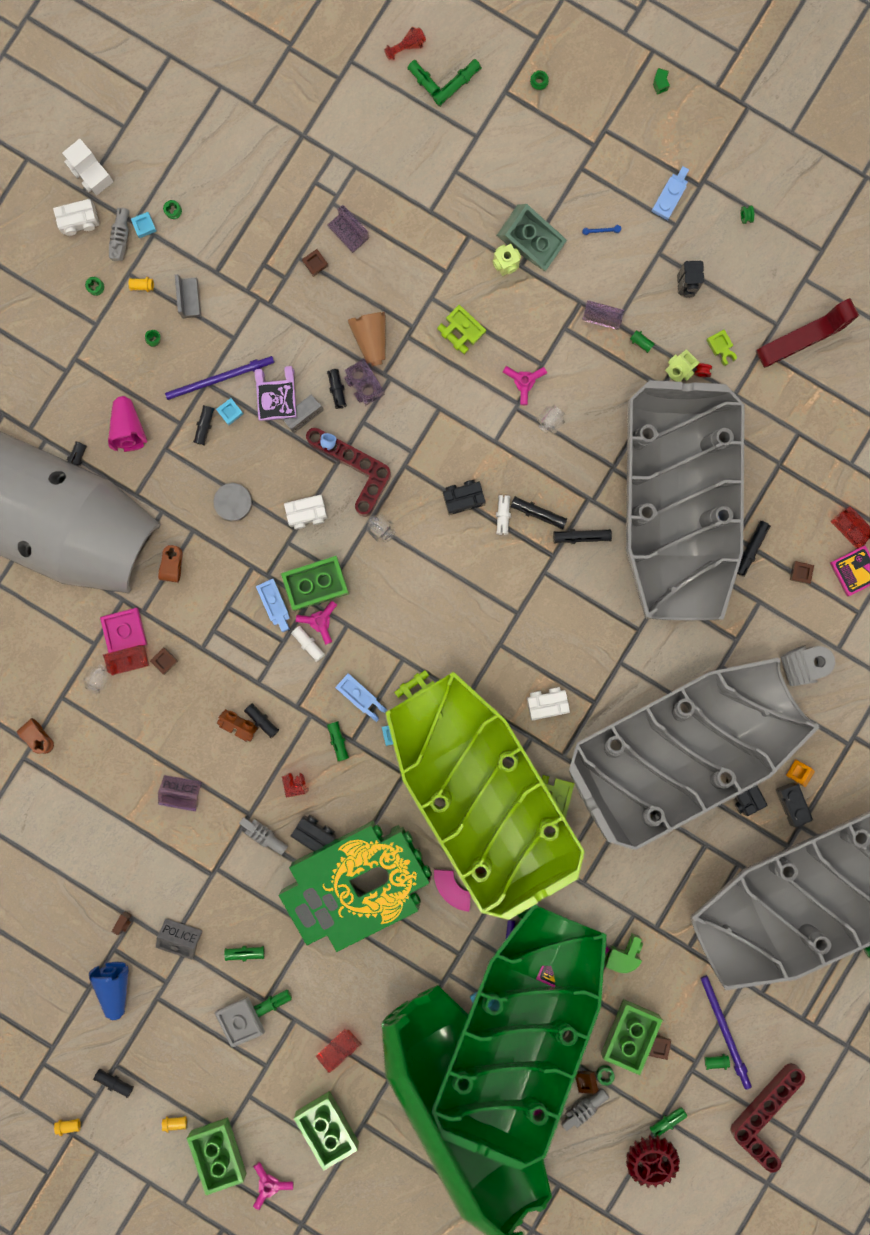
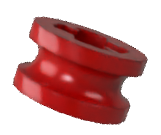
(703, 370)

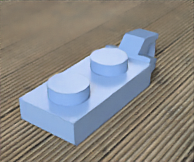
(671, 194)
(274, 604)

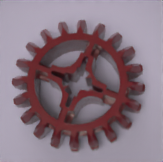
(654, 1169)

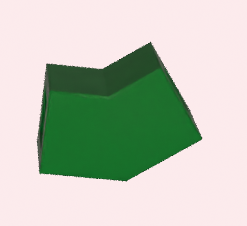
(660, 81)

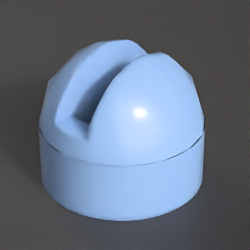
(328, 441)

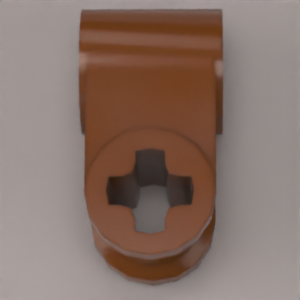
(170, 567)
(33, 735)

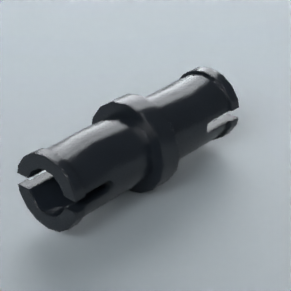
(336, 388)
(203, 425)
(261, 720)
(113, 1083)

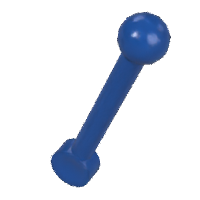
(616, 229)

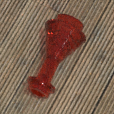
(413, 40)

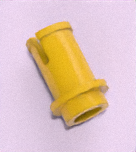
(141, 284)
(174, 1123)
(67, 1126)

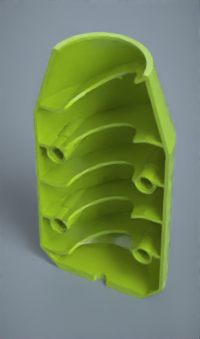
(493, 813)

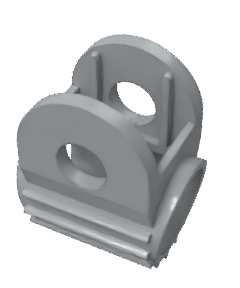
(800, 664)

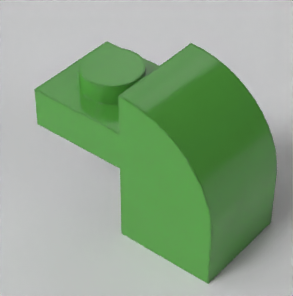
(625, 961)

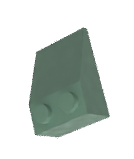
(532, 236)

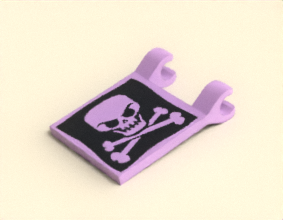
(276, 398)

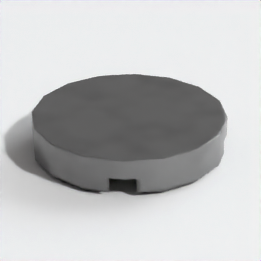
(232, 502)

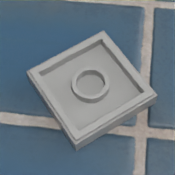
(240, 1022)

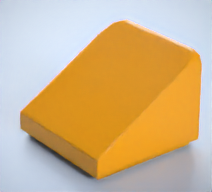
(800, 773)

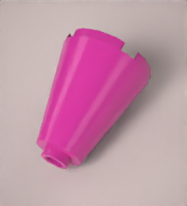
(125, 426)

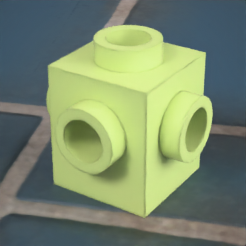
(504, 265)
(682, 366)

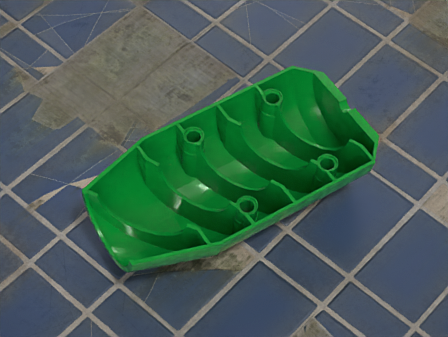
(516, 1047)

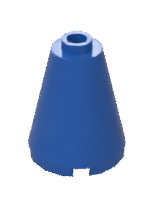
(111, 988)

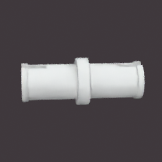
(503, 515)
(308, 643)

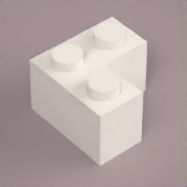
(84, 164)

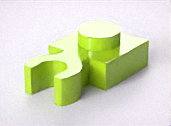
(721, 344)

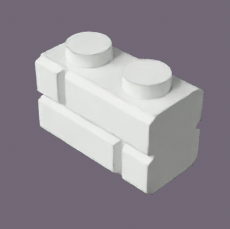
(76, 217)
(306, 511)
(547, 704)

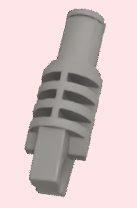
(119, 235)
(263, 835)
(584, 1110)

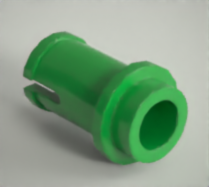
(642, 341)
(717, 1062)

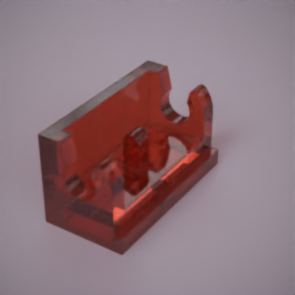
(852, 527)
(126, 660)
(294, 787)
(338, 1050)

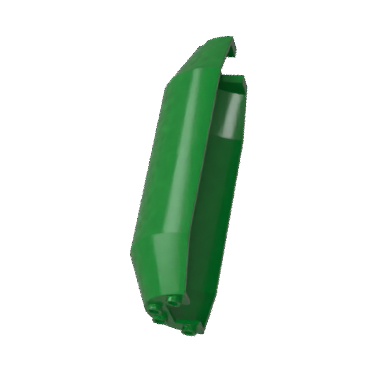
(417, 1053)

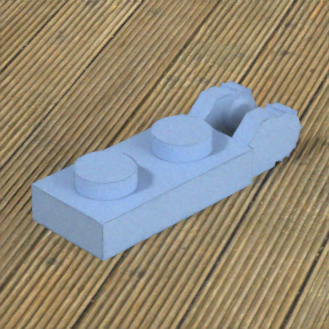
(359, 696)

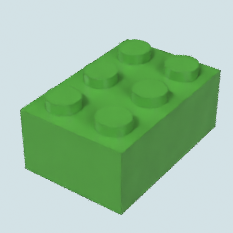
(315, 583)
(631, 1037)
(326, 1130)
(216, 1156)

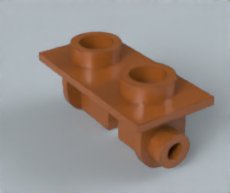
(245, 729)

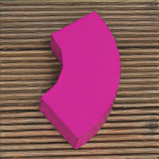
(450, 890)

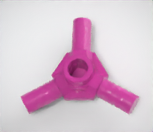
(524, 381)
(319, 621)
(268, 1185)

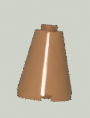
(370, 336)

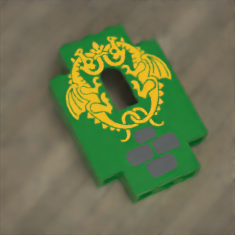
(325, 901)

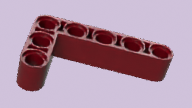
(801, 338)
(354, 463)
(765, 1114)

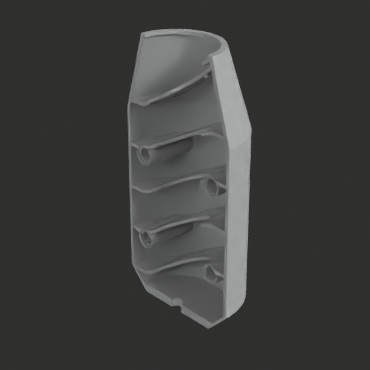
(680, 478)
(67, 529)
(672, 760)
(791, 910)

